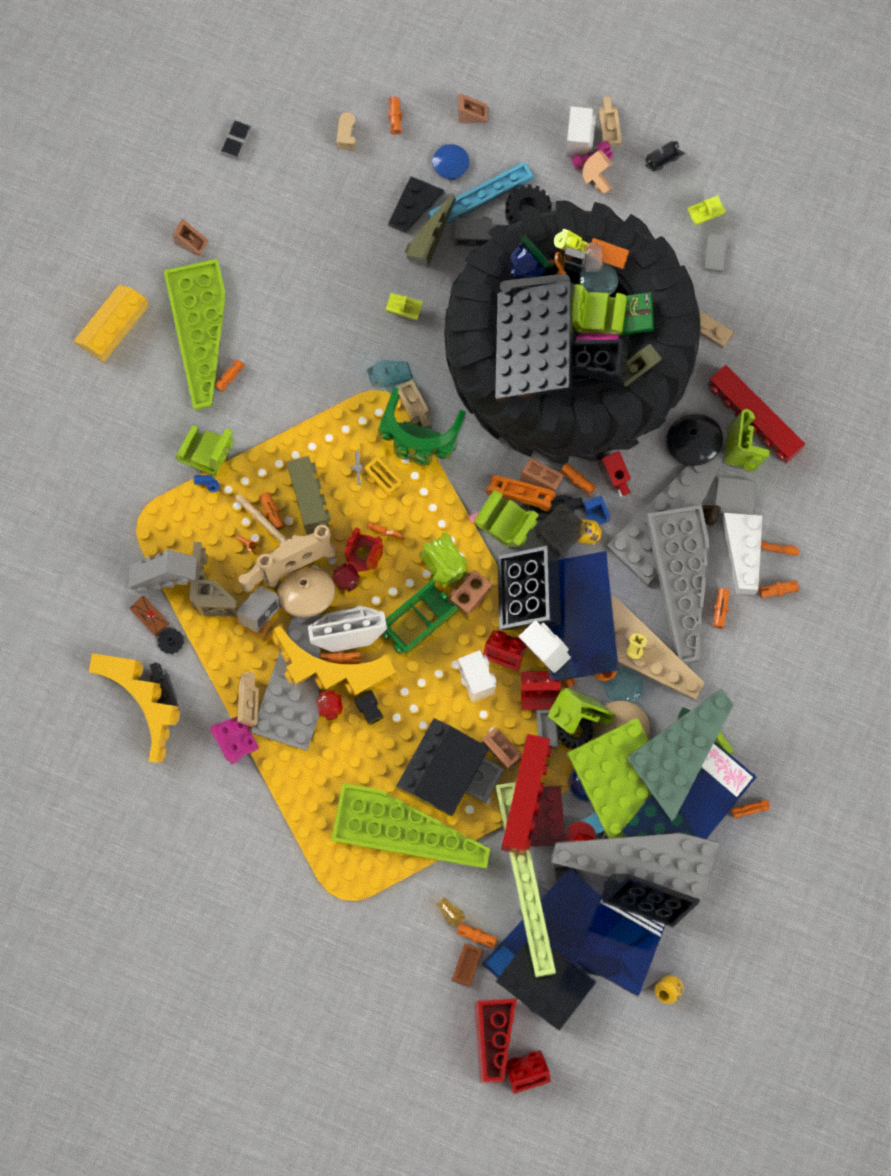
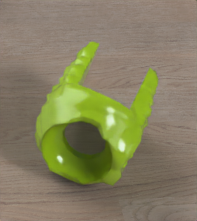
(444, 560)

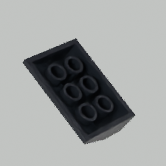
(529, 588)
(442, 767)
(647, 899)
(549, 996)

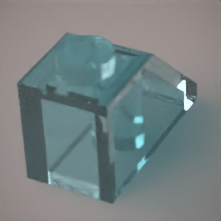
(389, 373)

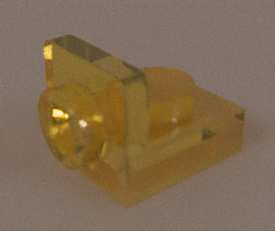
(264, 633)

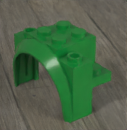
(416, 441)

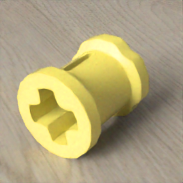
(636, 646)

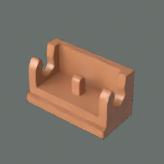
(541, 475)
(501, 749)

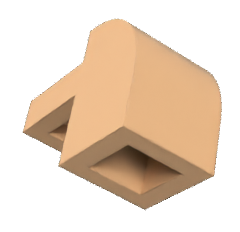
(593, 171)

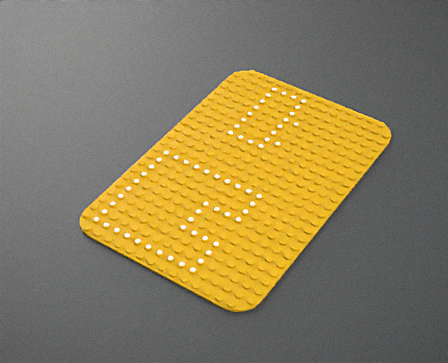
(425, 680)

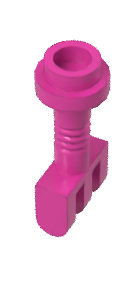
(604, 146)

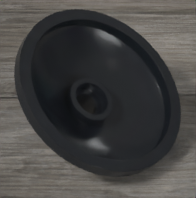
(696, 448)

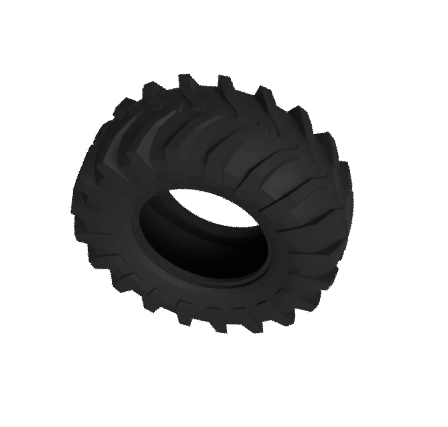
(596, 412)

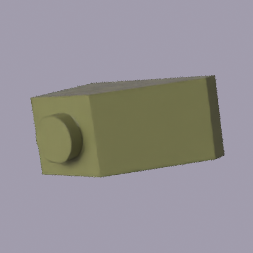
(641, 363)

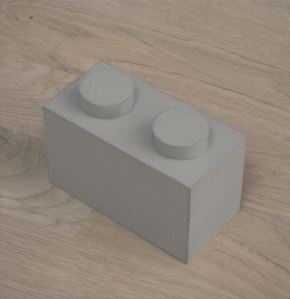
(258, 608)

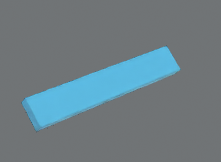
(488, 191)

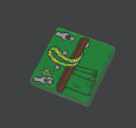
(638, 314)

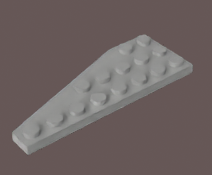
(634, 544)
(681, 560)
(287, 710)
(665, 859)

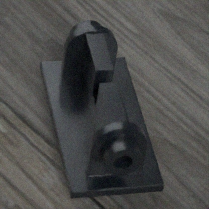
(656, 160)

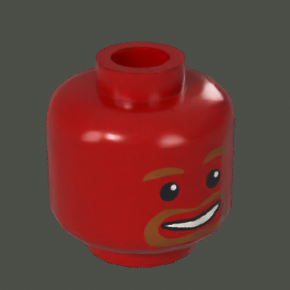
(329, 705)

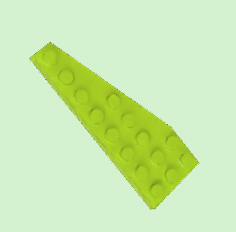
(198, 312)
(385, 823)

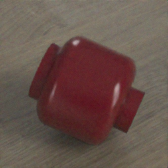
(346, 577)

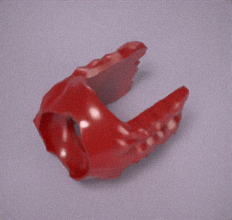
(358, 540)

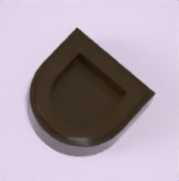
(711, 514)

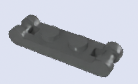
(509, 285)

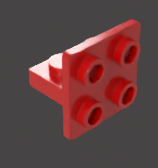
(505, 649)
(538, 690)
(527, 1071)

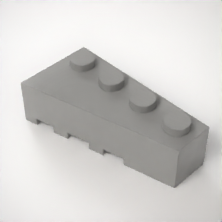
(162, 571)

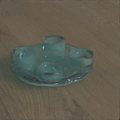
(600, 282)
(624, 686)

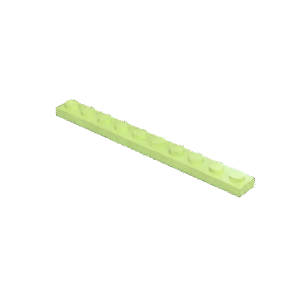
(528, 895)

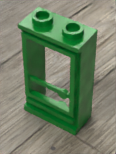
(436, 601)

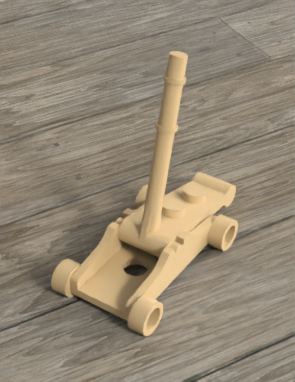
(288, 556)

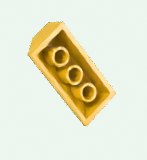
(112, 322)

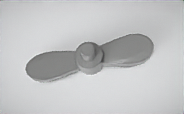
(357, 467)

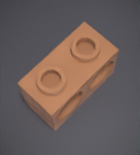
(474, 595)

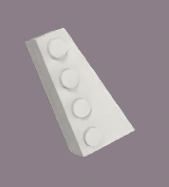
(744, 547)

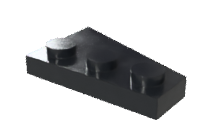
(414, 201)

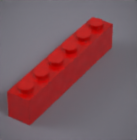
(767, 424)
(525, 794)

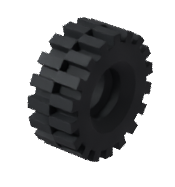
(526, 195)

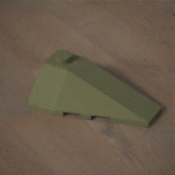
(427, 239)

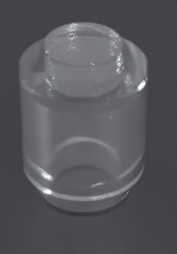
(593, 257)

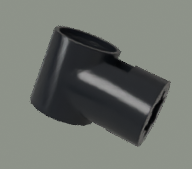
(368, 704)

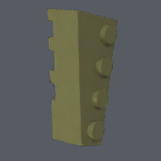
(307, 493)

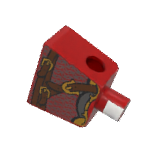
(613, 465)

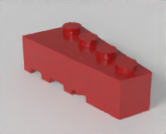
(493, 1034)

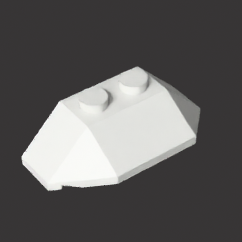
(347, 629)

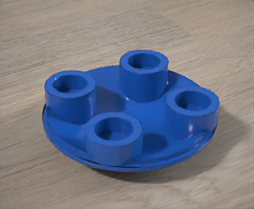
(451, 161)

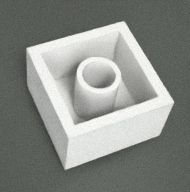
(580, 131)
(545, 646)
(476, 675)

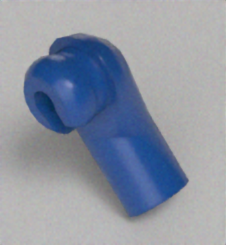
(207, 480)

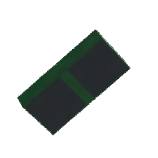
(538, 251)

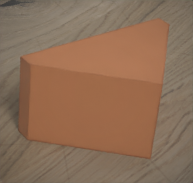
(471, 110)
(189, 238)

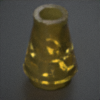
(452, 913)

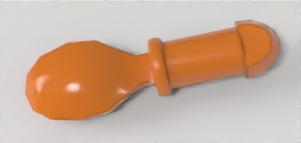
(559, 263)
(383, 530)
(788, 549)

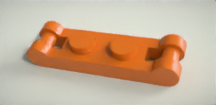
(521, 492)

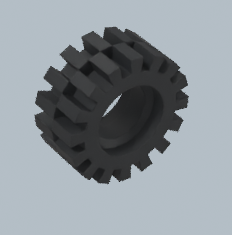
(576, 742)

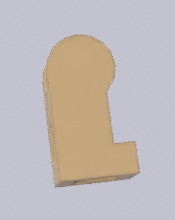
(345, 129)

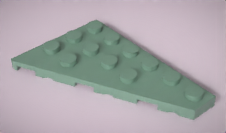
(676, 754)

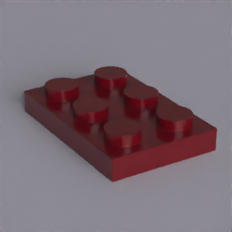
(549, 819)

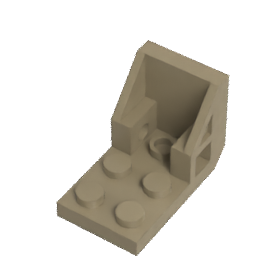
(206, 595)

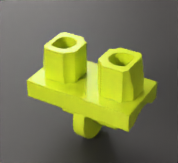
(706, 210)
(569, 239)
(404, 306)

